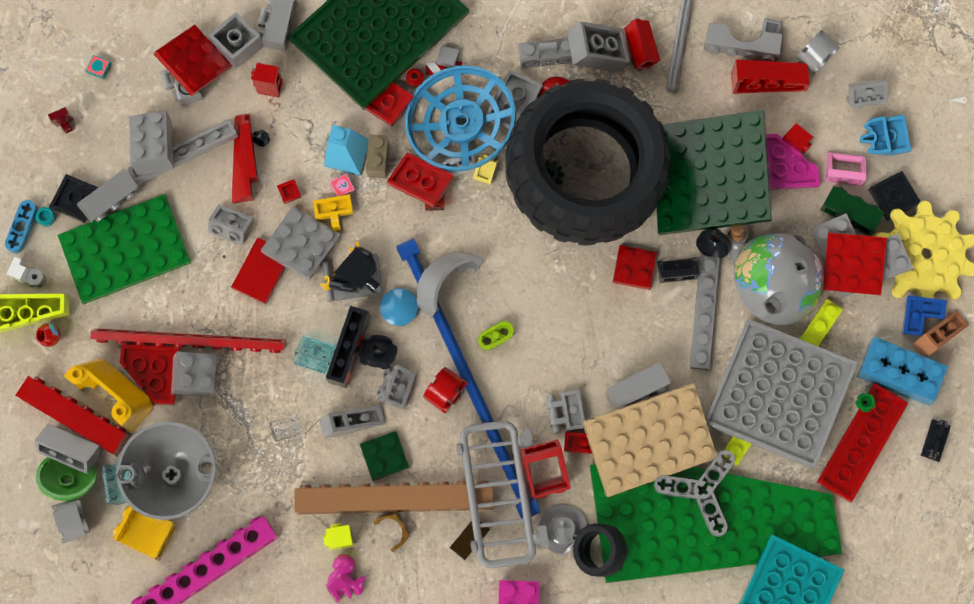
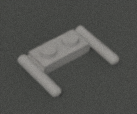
(334, 295)

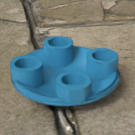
(398, 307)

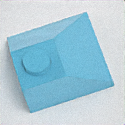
(346, 150)

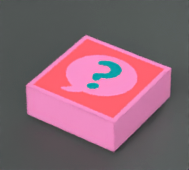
(342, 185)

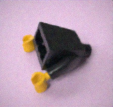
(354, 272)

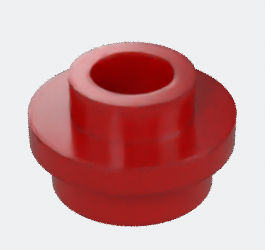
(414, 82)

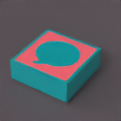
(98, 67)

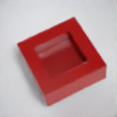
(289, 191)

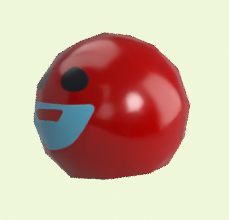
(48, 335)

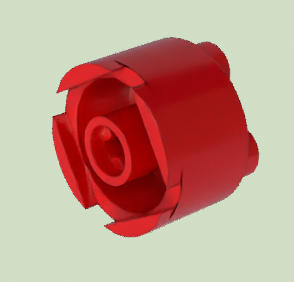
(445, 390)

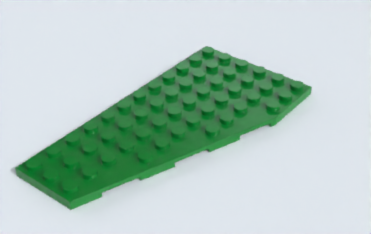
(671, 536)

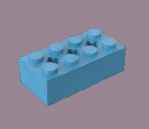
(913, 366)

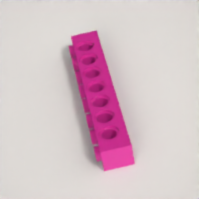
(265, 537)

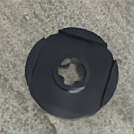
(370, 357)

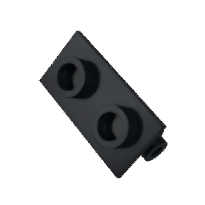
(935, 440)

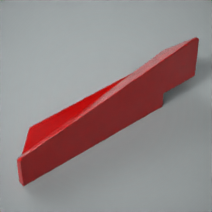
(243, 161)

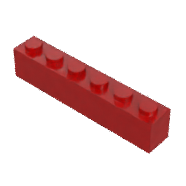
(73, 416)

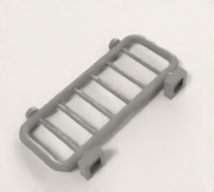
(477, 546)

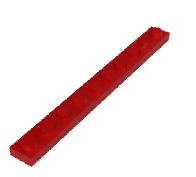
(182, 339)

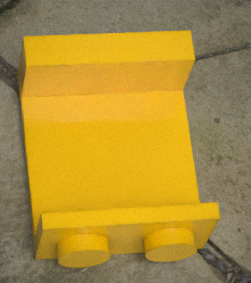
(144, 533)

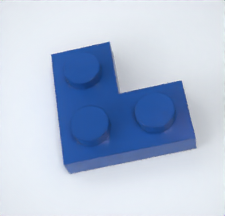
(917, 309)

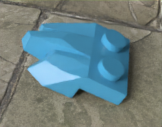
(887, 136)

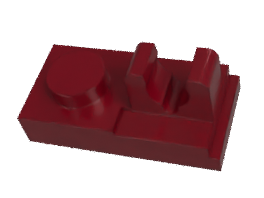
(62, 118)

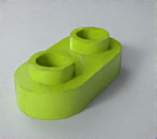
(494, 334)

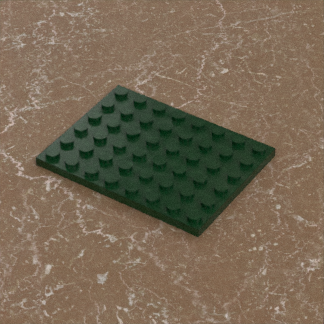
(373, 41)

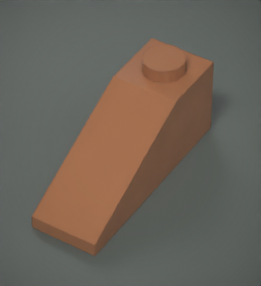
(940, 334)

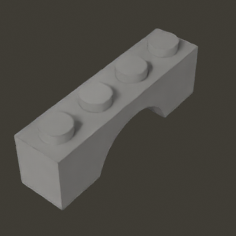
(720, 40)

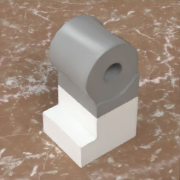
(27, 276)

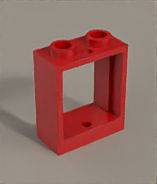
(540, 452)

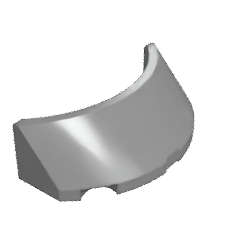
(434, 275)

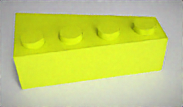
(31, 309)

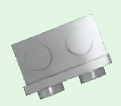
(868, 93)
(229, 224)
(396, 386)

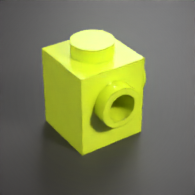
(338, 537)

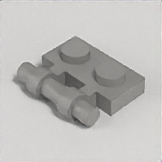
(572, 411)

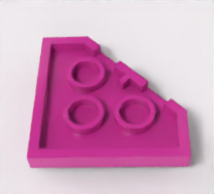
(789, 167)

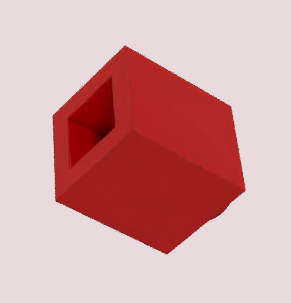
(798, 138)

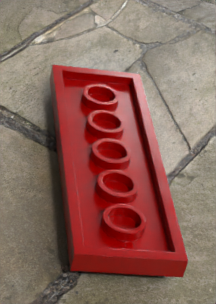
(862, 444)

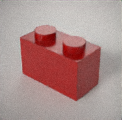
(267, 79)

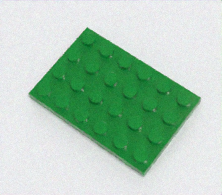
(124, 249)

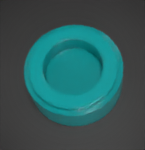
(45, 216)

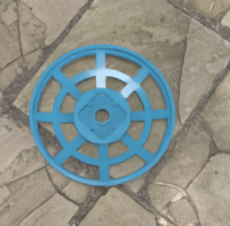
(460, 109)

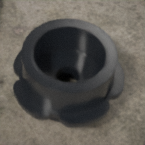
(261, 138)

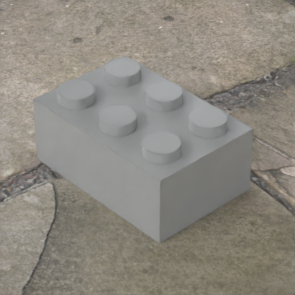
(598, 46)
(151, 142)
(638, 387)

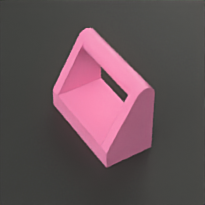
(843, 176)

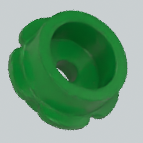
(865, 407)

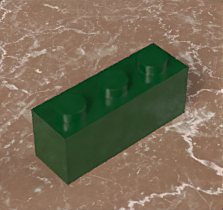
(861, 214)

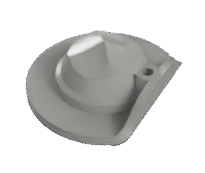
(562, 526)

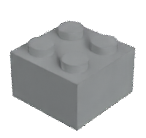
(236, 40)
(193, 374)

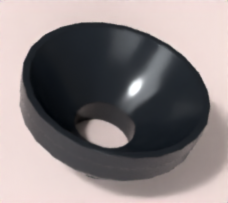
(713, 247)

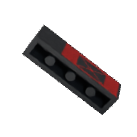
(347, 347)

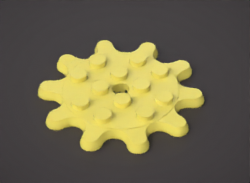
(946, 247)

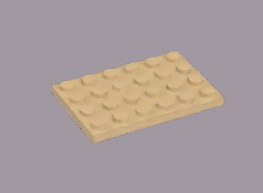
(649, 439)

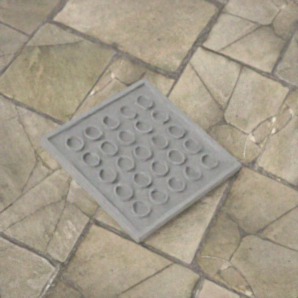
(781, 394)

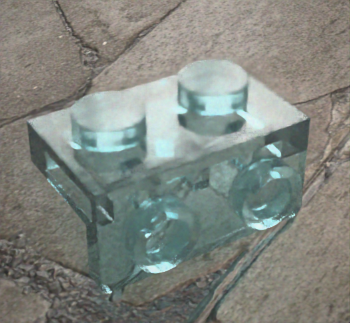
(314, 354)
(112, 490)

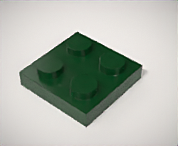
(384, 456)

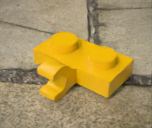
(333, 208)

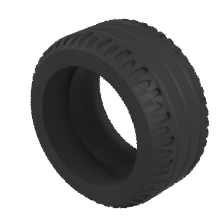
(582, 550)

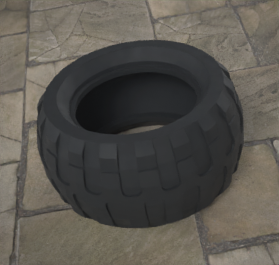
(599, 107)

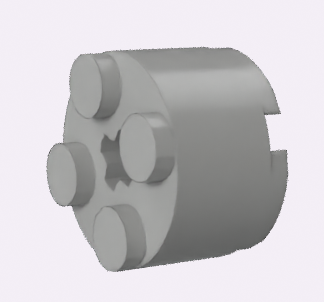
(818, 51)
(70, 521)

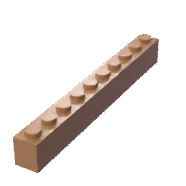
(388, 498)

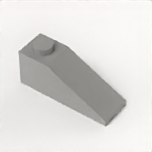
(351, 421)

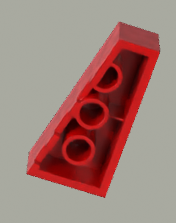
(768, 77)

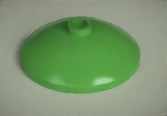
(53, 476)

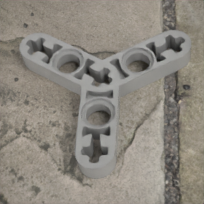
(703, 499)

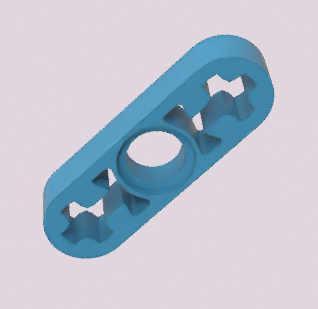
(11, 238)

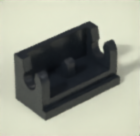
(678, 270)

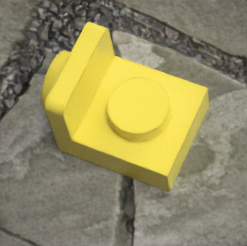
(486, 172)

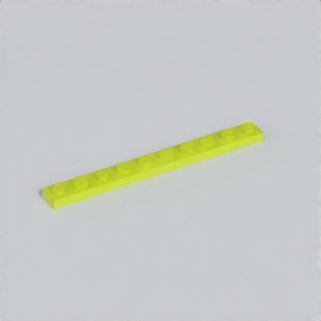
(813, 334)

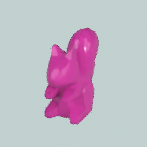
(340, 581)

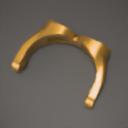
(405, 534)

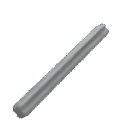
(678, 45)

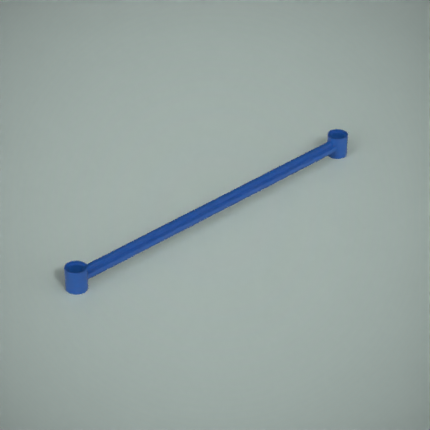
(409, 251)

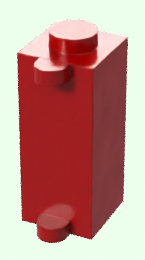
(641, 44)

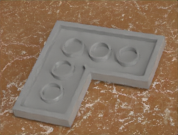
(896, 257)

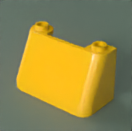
(131, 403)

